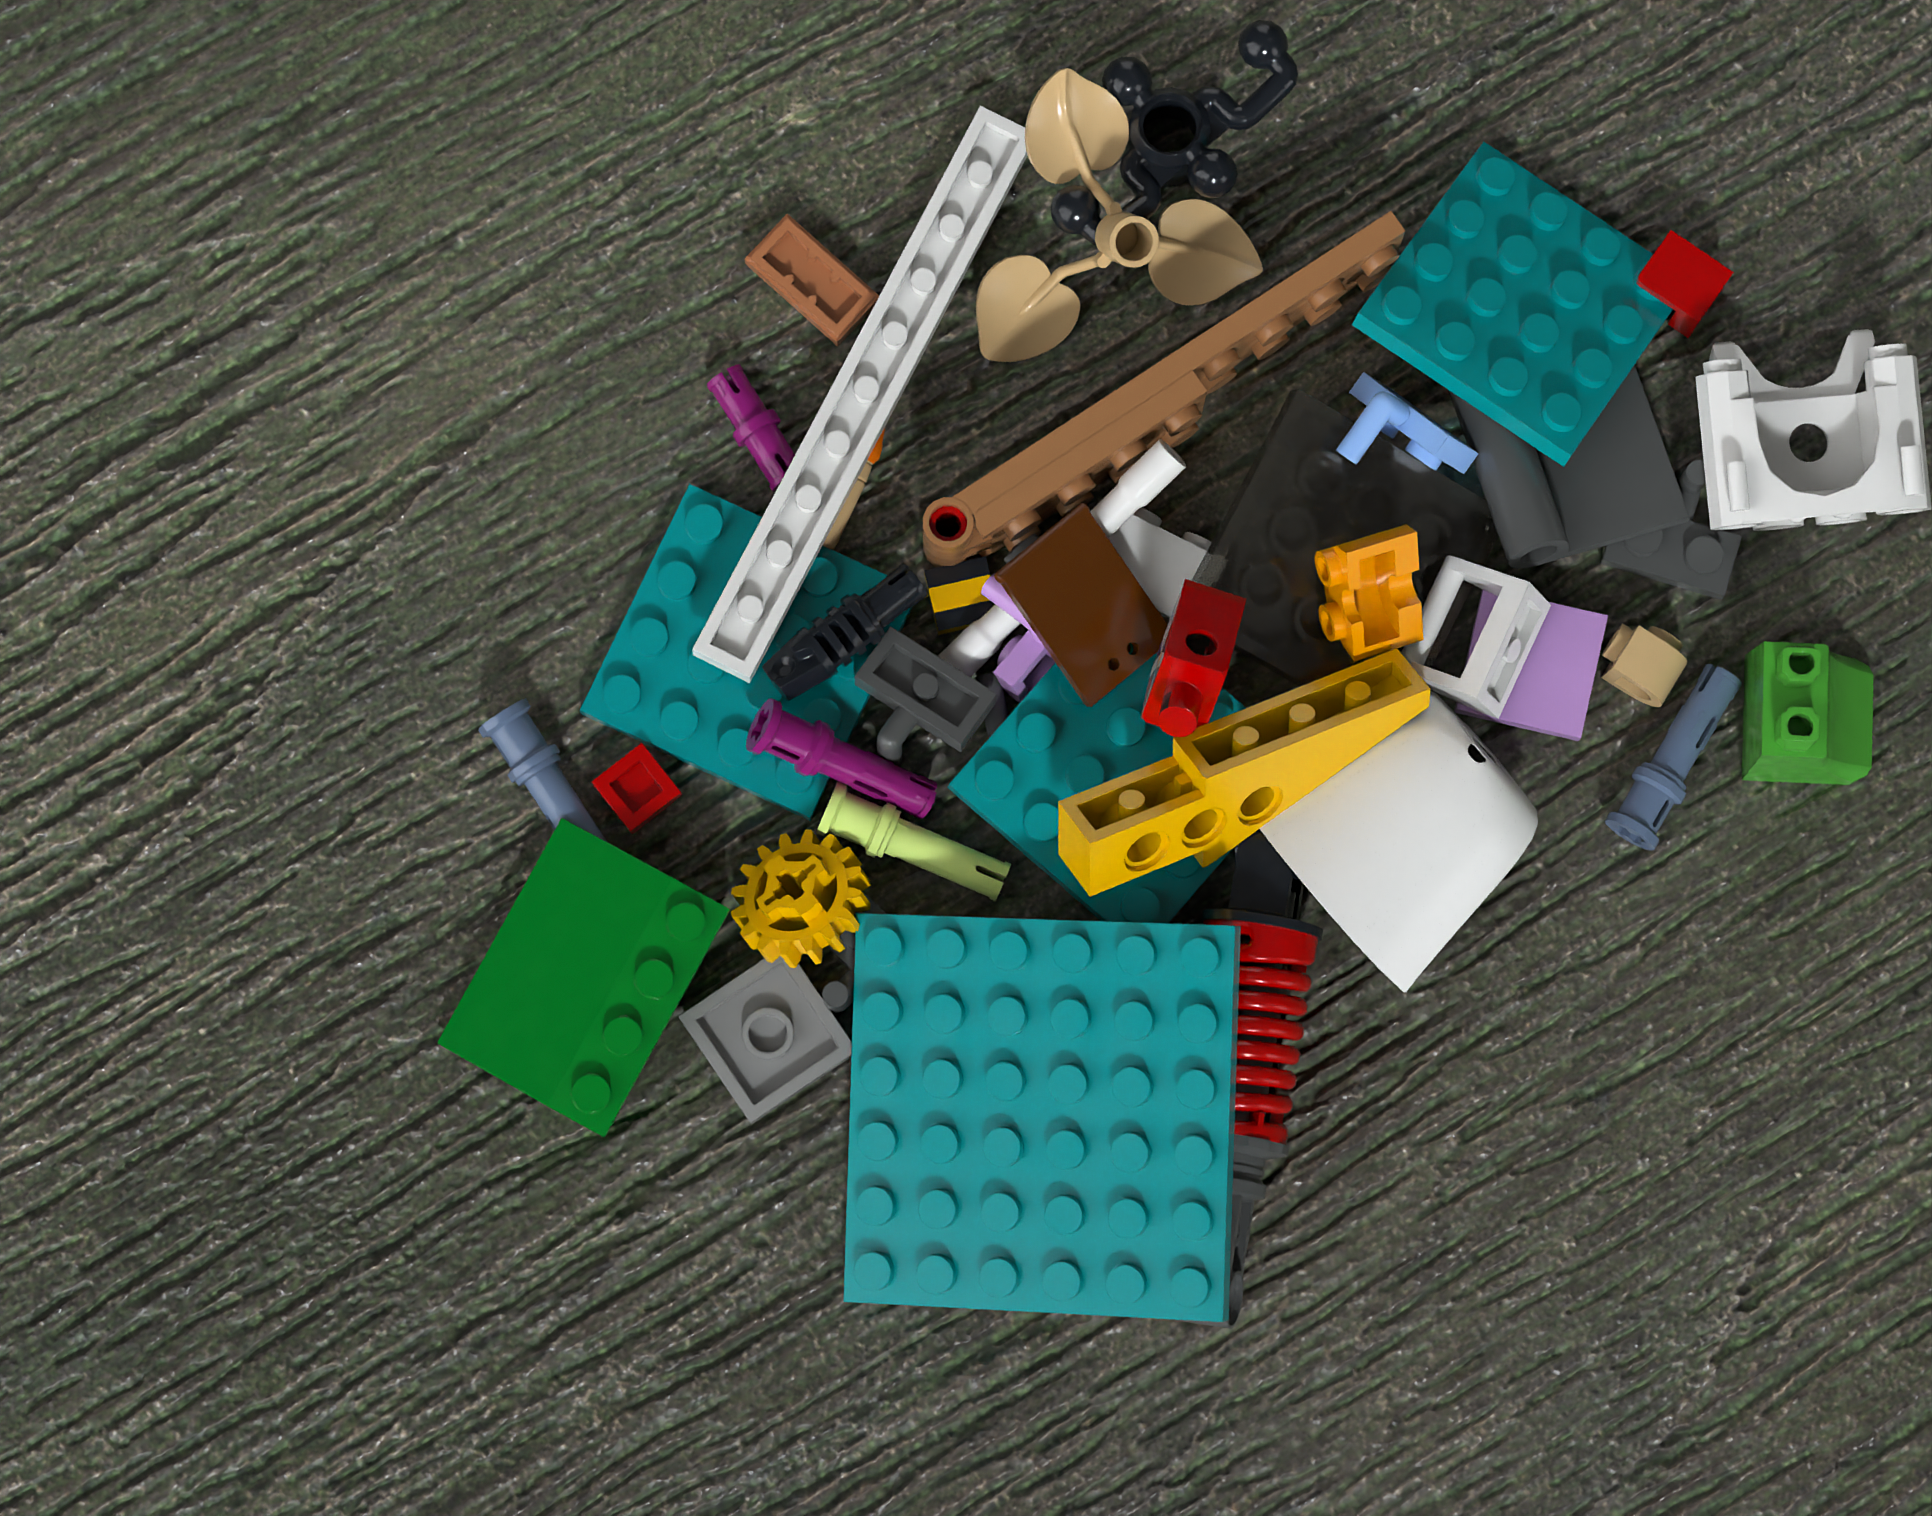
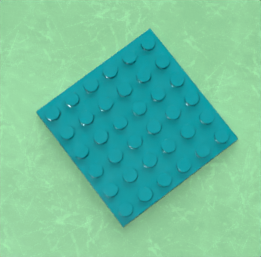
(1042, 1115)

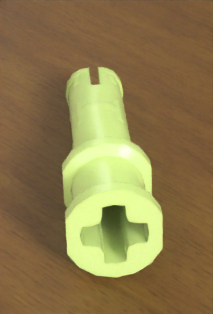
(885, 833)

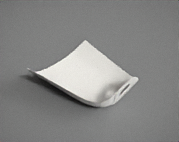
(1408, 840)

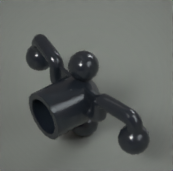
(1206, 113)

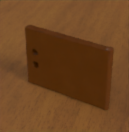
(1084, 605)

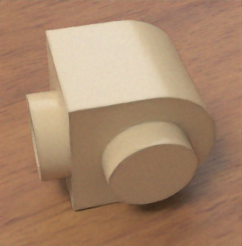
(1644, 663)

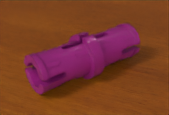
(753, 423)

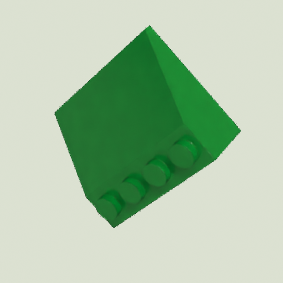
(583, 977)

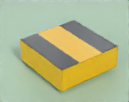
(957, 594)

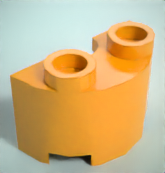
(1371, 592)

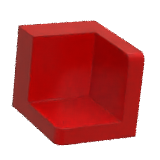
(1683, 281)

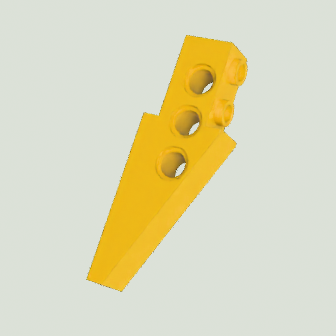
(1235, 774)

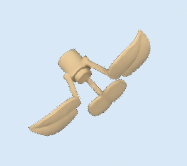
(1191, 262)

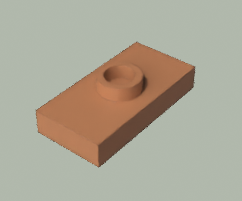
(812, 279)

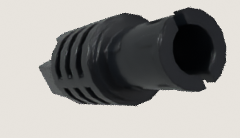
(817, 652)

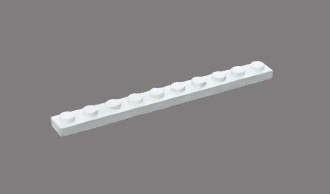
(863, 396)

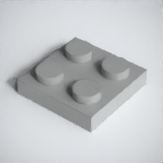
(767, 1036)

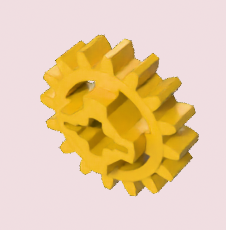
(800, 898)

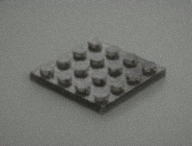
(1313, 498)

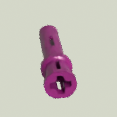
(816, 750)

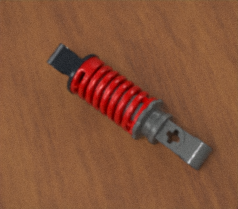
(1267, 907)

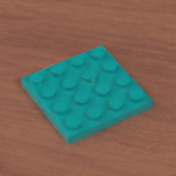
(1518, 304)
(696, 710)
(1061, 748)

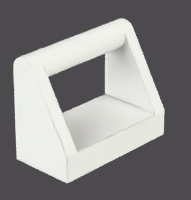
(1502, 643)

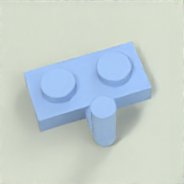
(1391, 412)

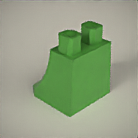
(1806, 715)

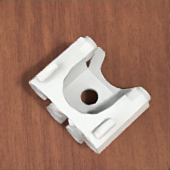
(1872, 450)

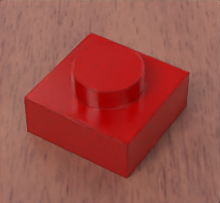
(636, 788)

